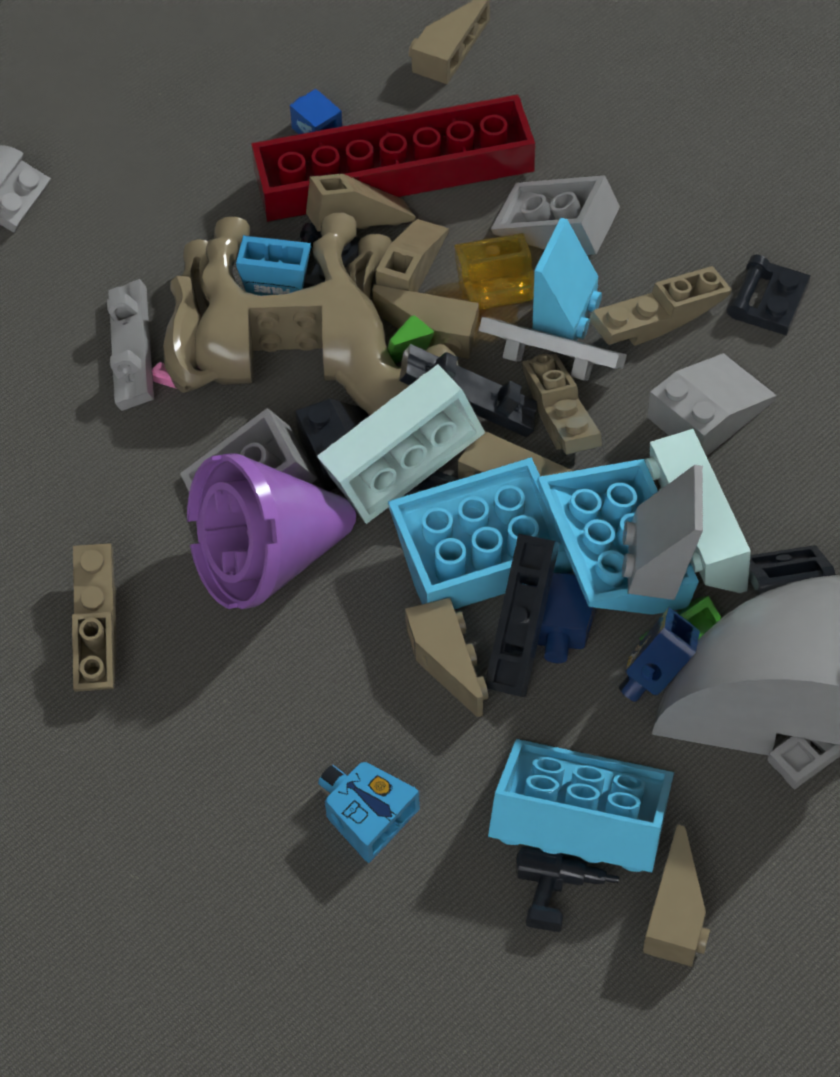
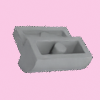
(19, 187)

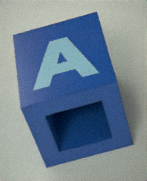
(314, 113)

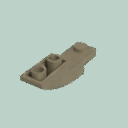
(665, 309)
(559, 405)
(94, 618)

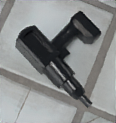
(551, 873)

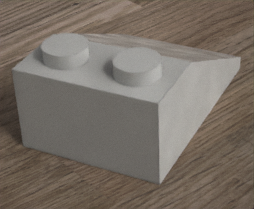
(538, 206)
(710, 398)
(265, 441)
(664, 537)

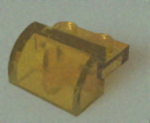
(495, 271)

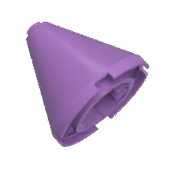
(259, 527)

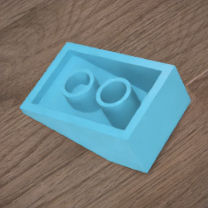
(564, 286)

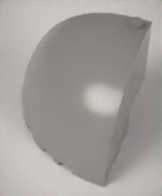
(762, 673)

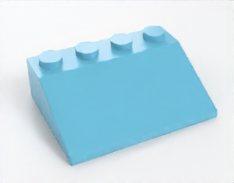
(590, 520)
(466, 532)
(581, 805)

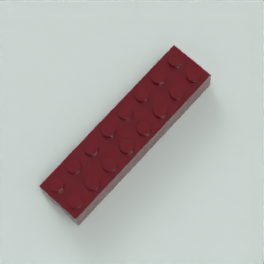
(399, 153)

